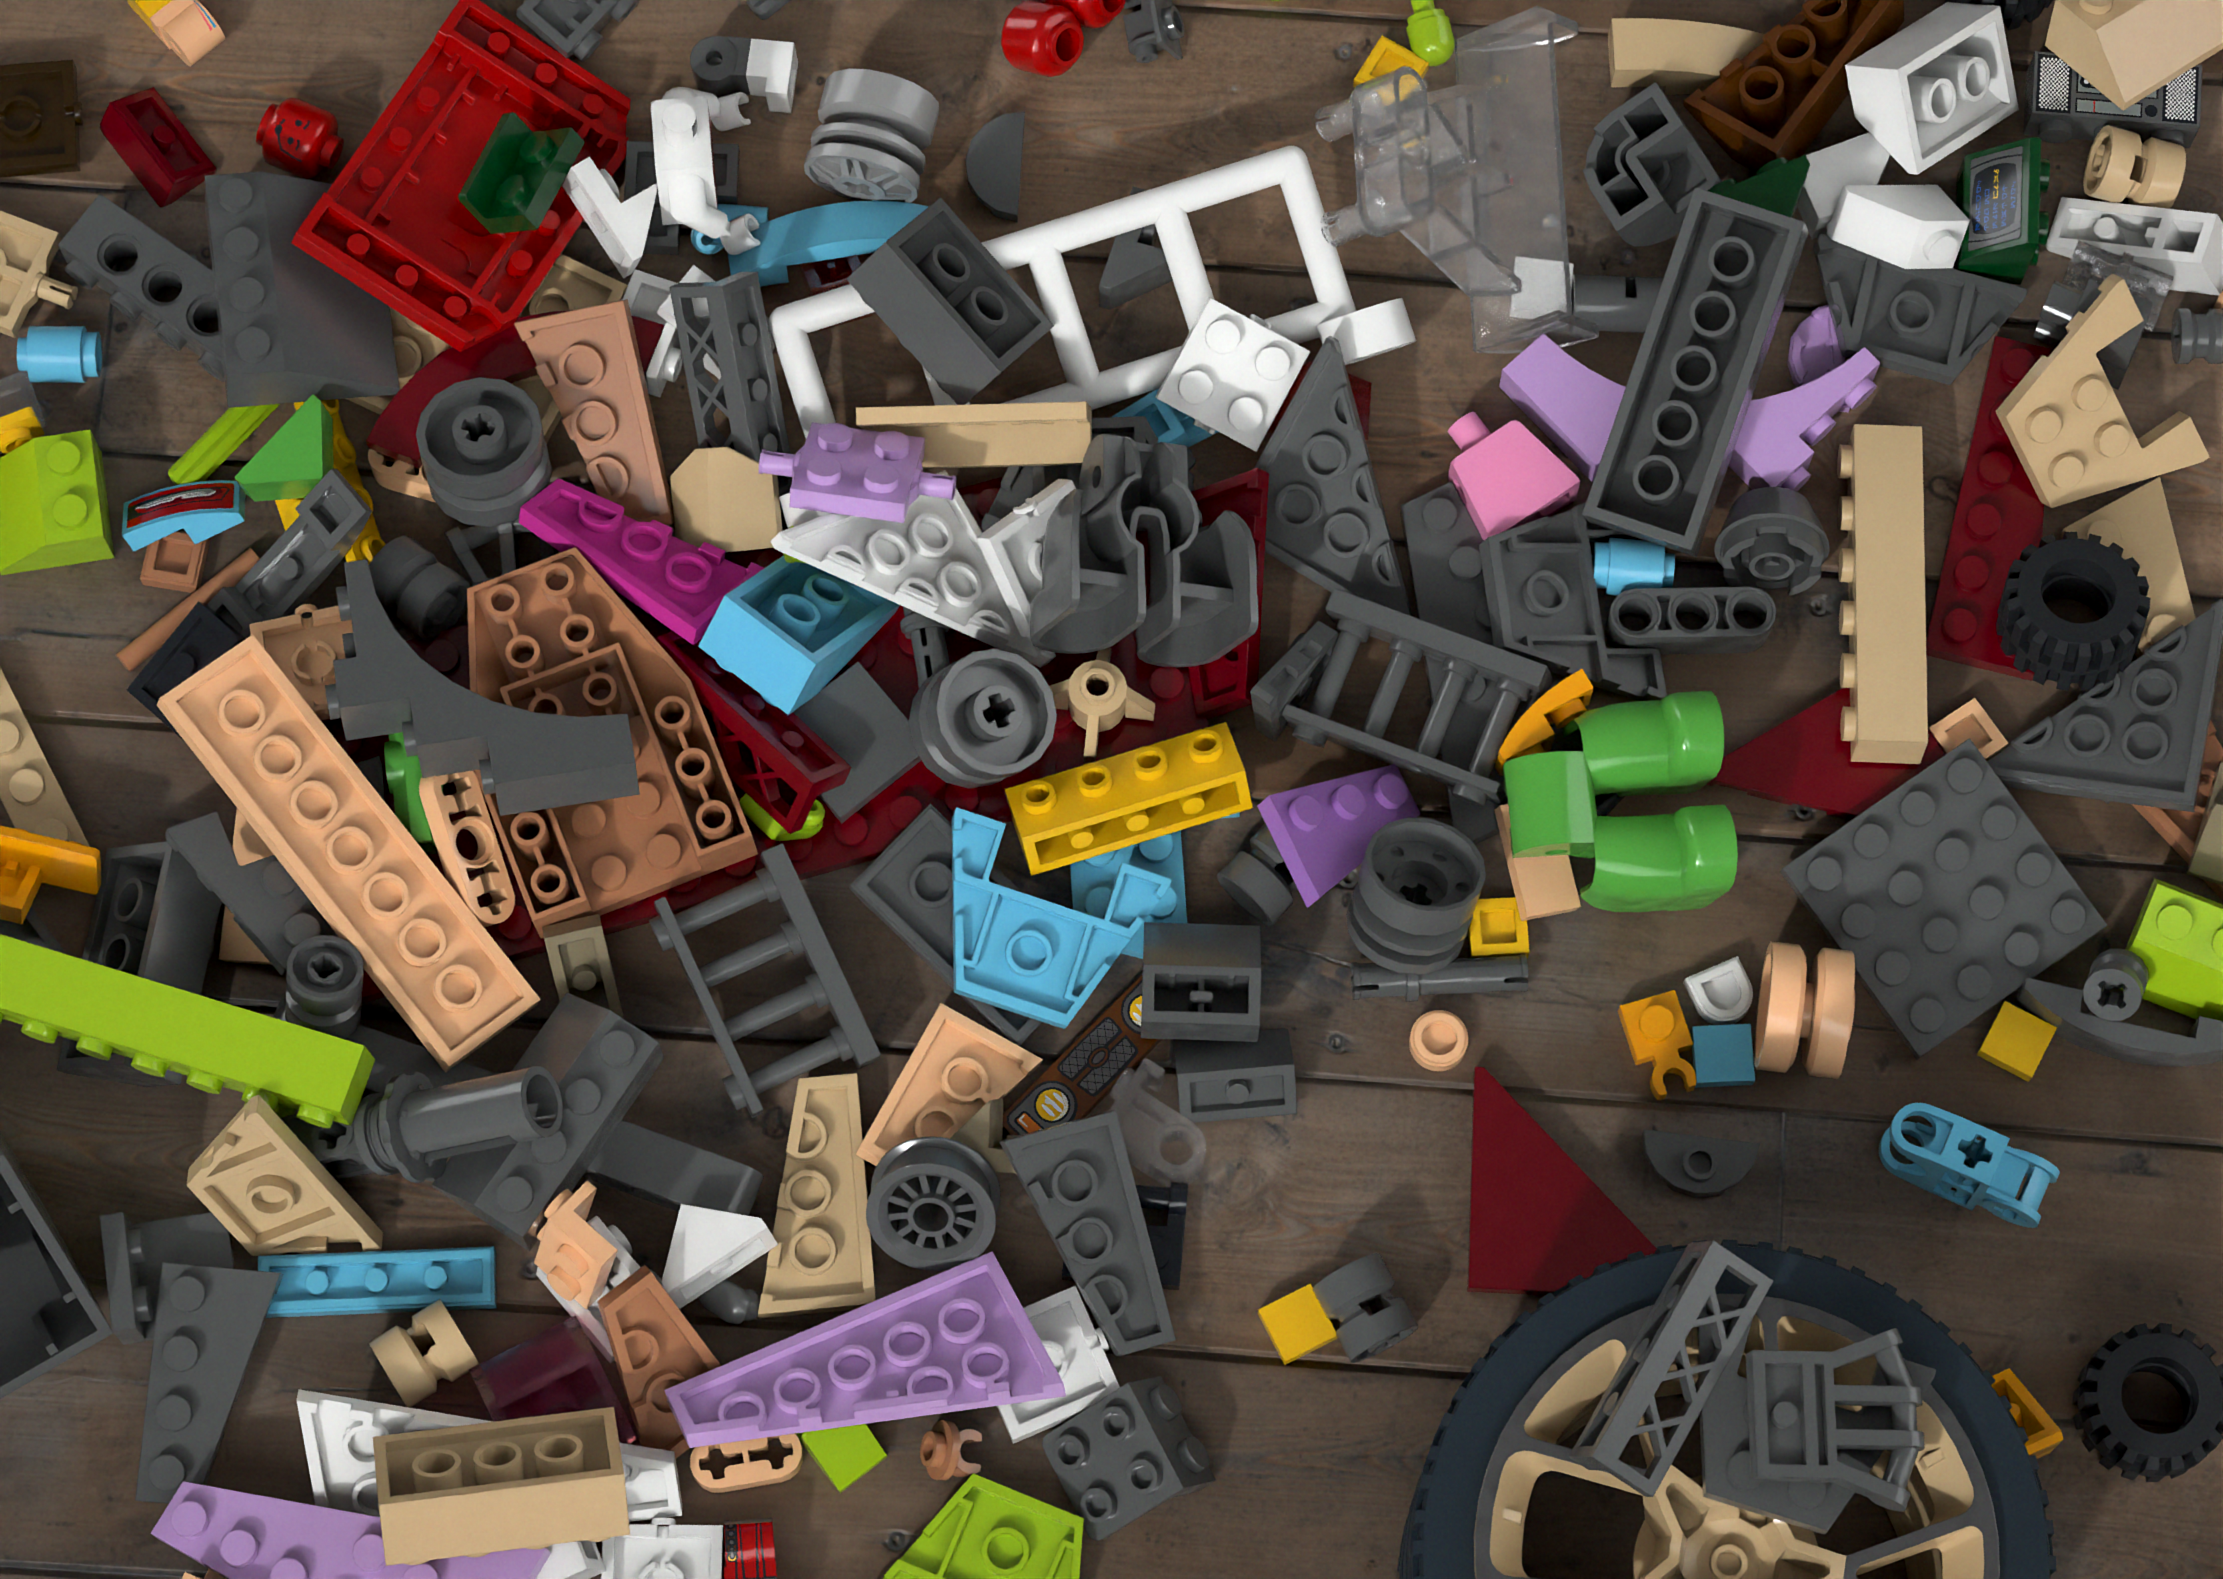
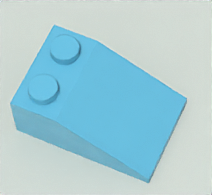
(792, 630)

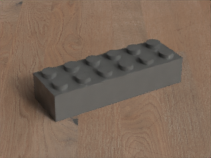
(1696, 371)

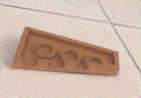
(602, 393)

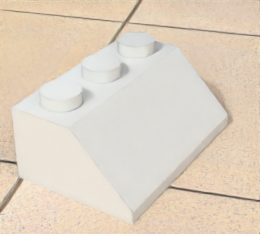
(1935, 84)

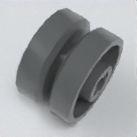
(483, 451)
(982, 718)

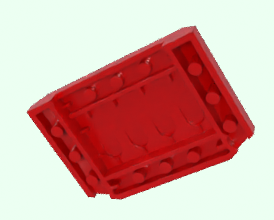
(396, 207)

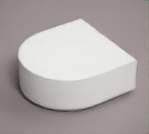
(1721, 992)

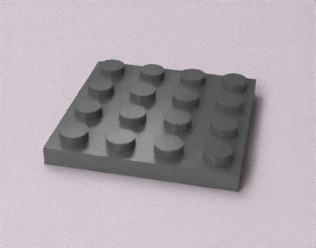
(1943, 898)

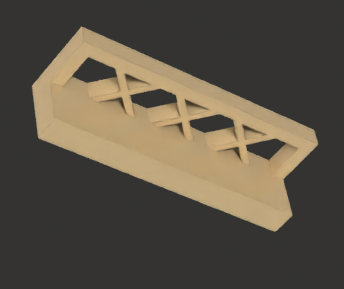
(990, 432)

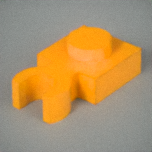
(1658, 1034)

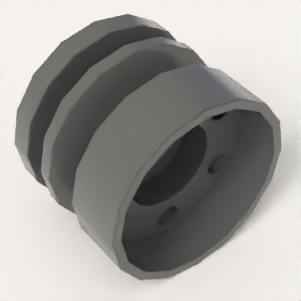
(1415, 895)

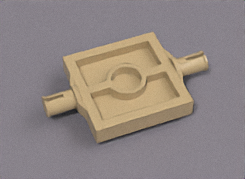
(24, 271)

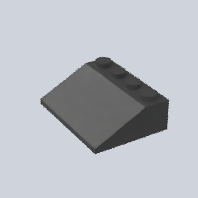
(282, 314)

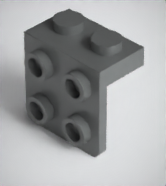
(1127, 1456)

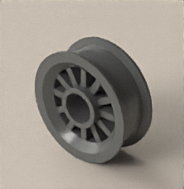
(937, 1173)

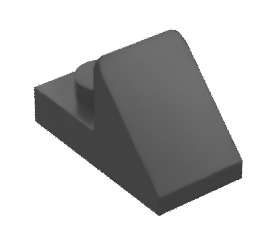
(1133, 266)

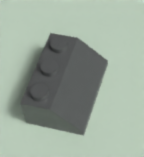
(949, 302)

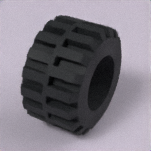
(2082, 573)
(2113, 1431)

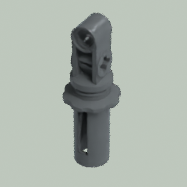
(420, 1125)

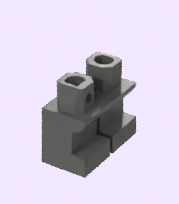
(2061, 307)

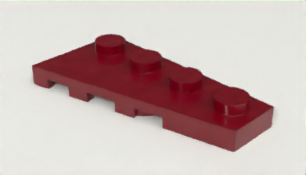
(1228, 680)

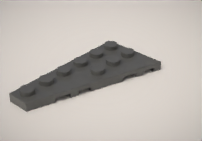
(1452, 595)

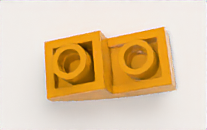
(1558, 706)

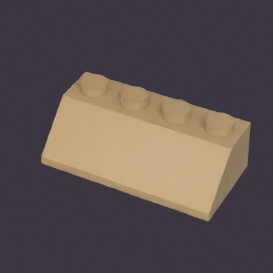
(2134, 44)
(500, 1486)

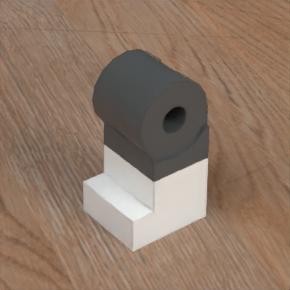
(747, 66)

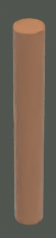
(158, 633)

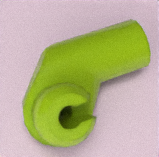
(773, 829)

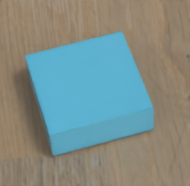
(1723, 1055)

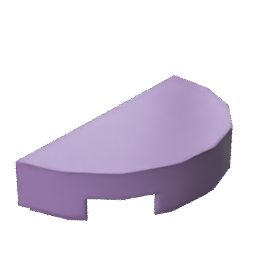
(1814, 349)

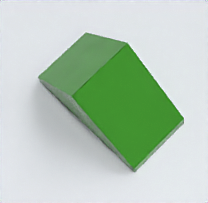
(293, 457)

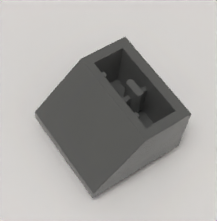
(1201, 982)

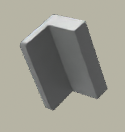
(1236, 1077)

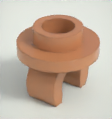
(942, 1451)

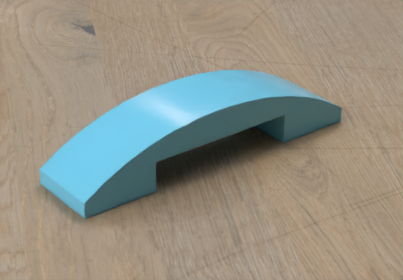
(822, 235)

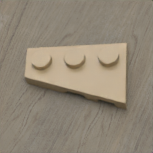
(2145, 532)

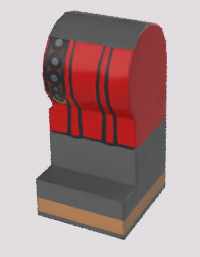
(749, 1549)

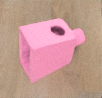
(1507, 475)

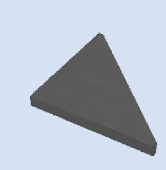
(1325, 494)
(2133, 736)

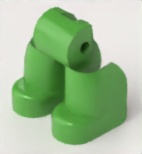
(1630, 751)

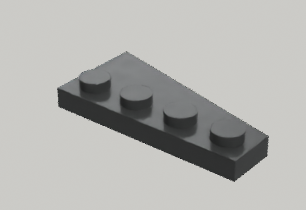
(1093, 1214)
(197, 1369)

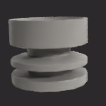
(871, 136)

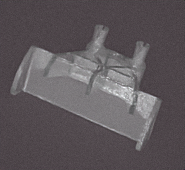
(1472, 178)

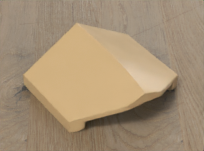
(725, 501)

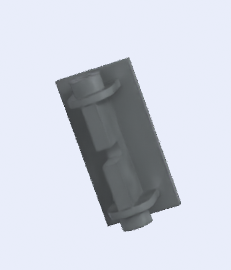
(1153, 29)

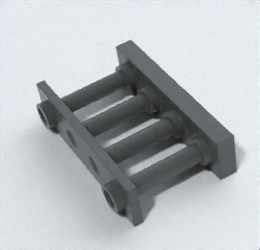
(1408, 641)
(823, 987)

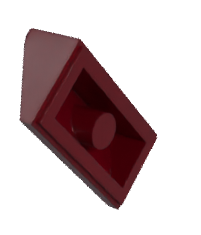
(155, 146)

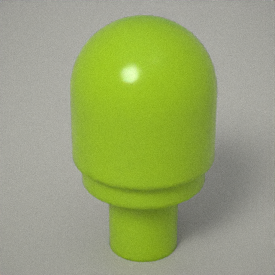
(1430, 33)

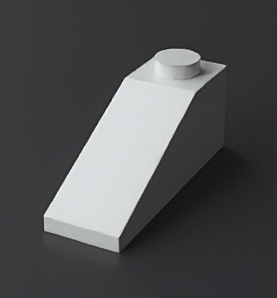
(2161, 238)

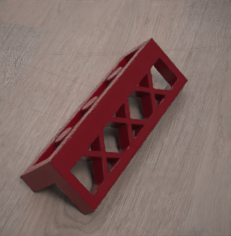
(778, 741)

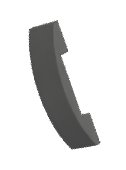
(299, 559)
(2116, 1039)

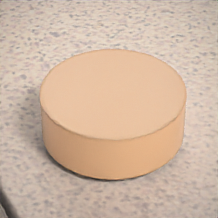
(1438, 1040)

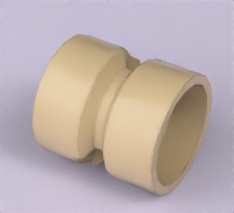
(2128, 168)
(401, 1352)

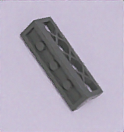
(748, 379)
(1653, 1353)

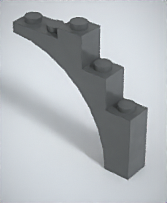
(521, 754)

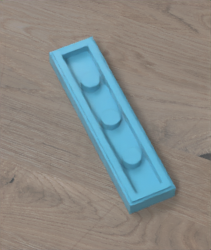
(382, 1281)

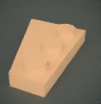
(946, 1082)

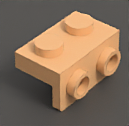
(572, 1250)

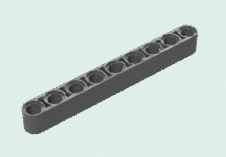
(629, 1161)

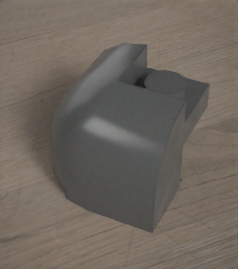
(1646, 168)

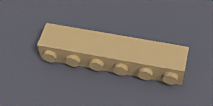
(1885, 594)

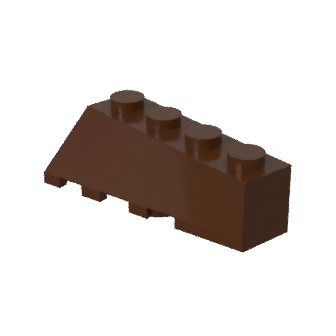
(1792, 81)

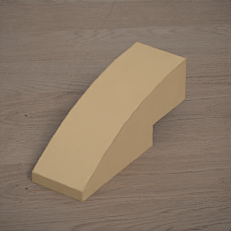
(1674, 52)

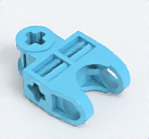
(1993, 1167)

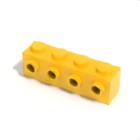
(1129, 798)

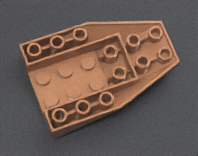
(570, 647)

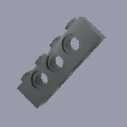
(111, 233)

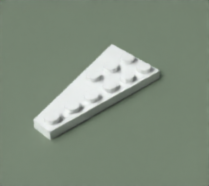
(342, 1461)

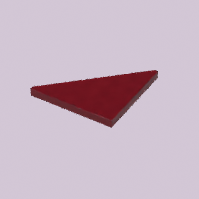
(1813, 768)
(1532, 1206)

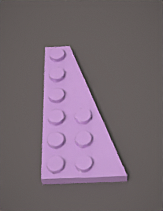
(908, 1355)
(285, 1539)

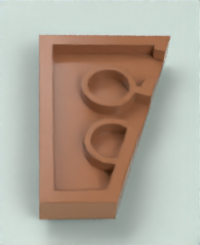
(652, 1353)

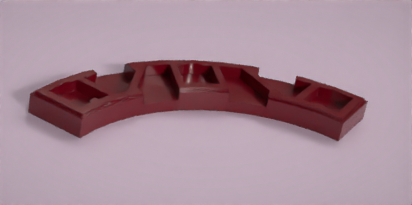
(497, 357)

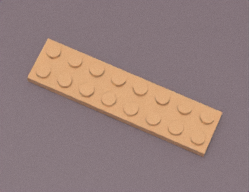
(348, 852)

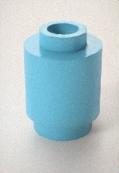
(60, 354)
(1631, 565)

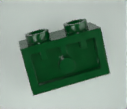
(518, 175)

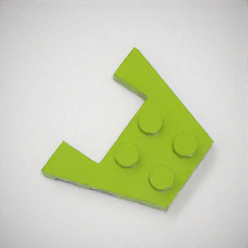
(994, 1535)

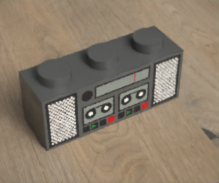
(2067, 107)

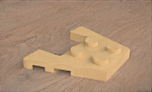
(2071, 423)

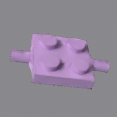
(857, 472)

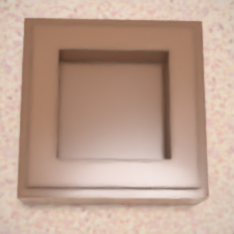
(175, 563)

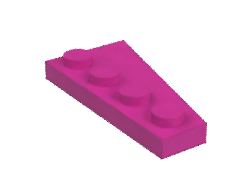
(637, 558)

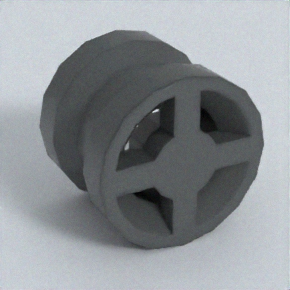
(2197, 336)
(2115, 970)

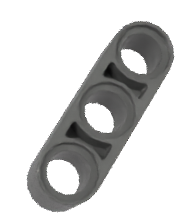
(1713, 606)

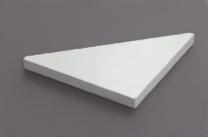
(920, 564)

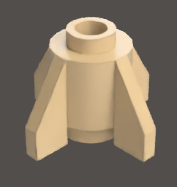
(1101, 711)

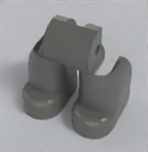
(1095, 570)

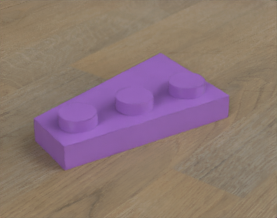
(1329, 824)

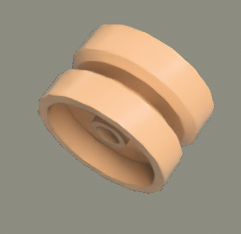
(1813, 1011)

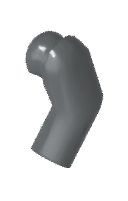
(731, 1302)

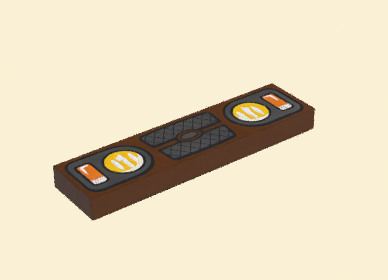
(1085, 1069)

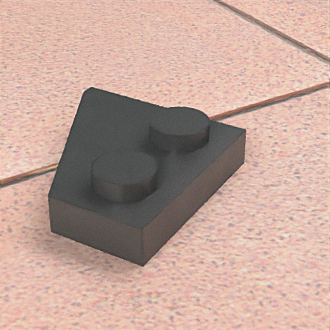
(1292, 679)

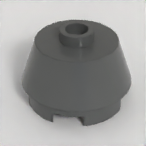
(1772, 541)

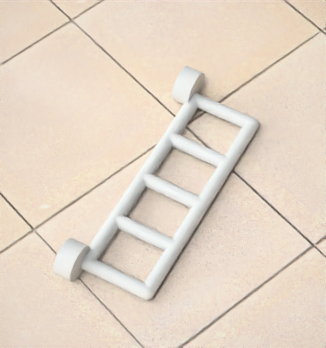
(1359, 332)

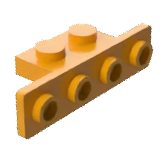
(38, 859)

